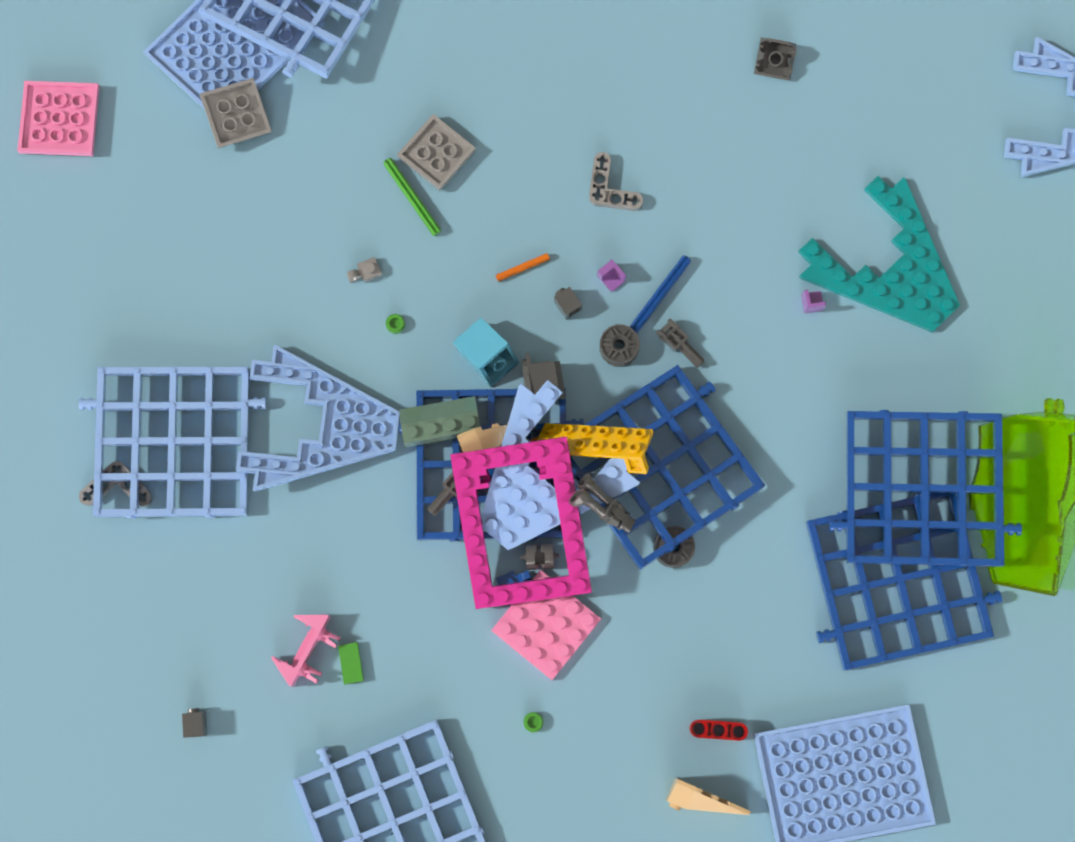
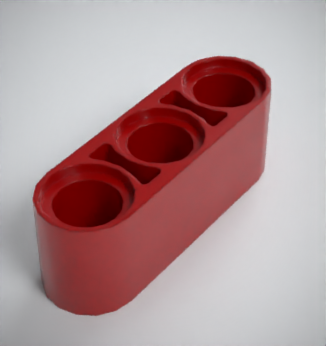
(727, 734)

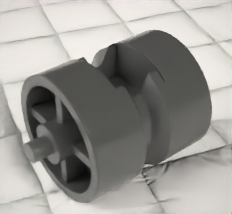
(539, 556)

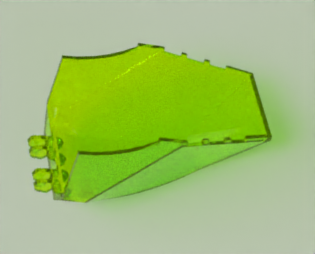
(1035, 493)

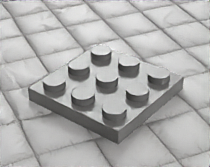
(235, 113)
(436, 152)

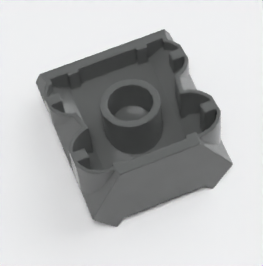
(775, 58)
(538, 374)

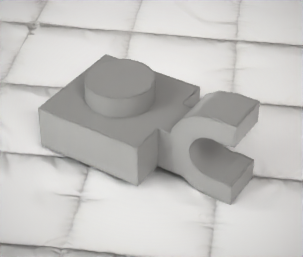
(367, 270)

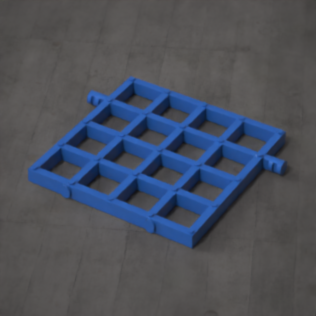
(491, 394)
(660, 465)
(925, 488)
(899, 579)

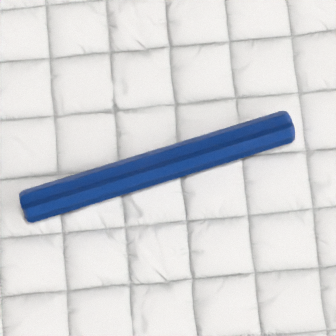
(660, 293)

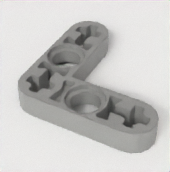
(608, 193)
(110, 469)

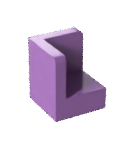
(611, 275)
(812, 301)

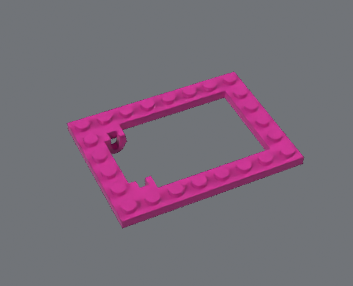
(554, 462)

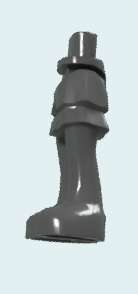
(612, 512)

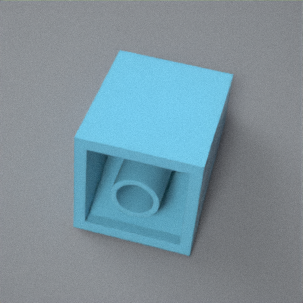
(486, 352)

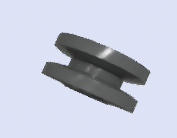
(622, 334)
(679, 558)

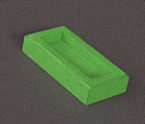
(350, 663)

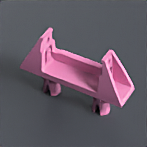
(299, 666)

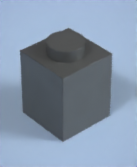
(567, 302)
(194, 723)

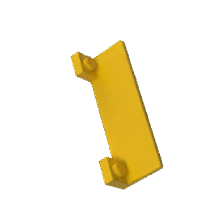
(604, 442)

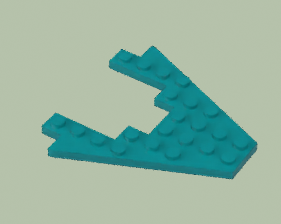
(913, 287)

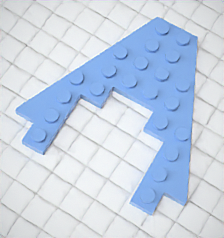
(1040, 156)
(350, 429)
(519, 502)

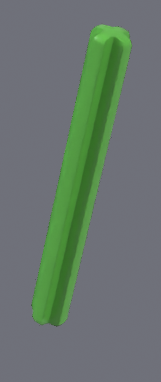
(412, 197)

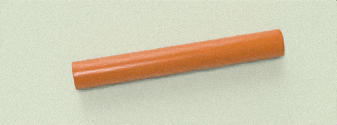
(522, 267)

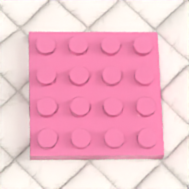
(58, 118)
(546, 630)

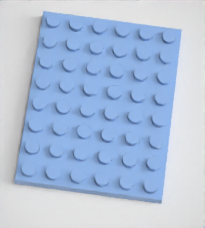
(209, 56)
(845, 777)

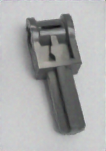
(676, 339)
(444, 497)

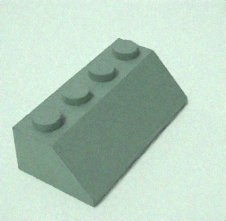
(438, 421)

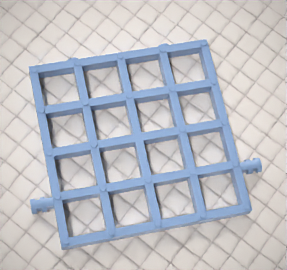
(310, 30)
(171, 441)
(393, 822)

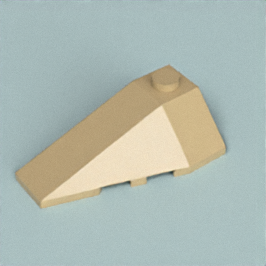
(482, 439)
(694, 798)

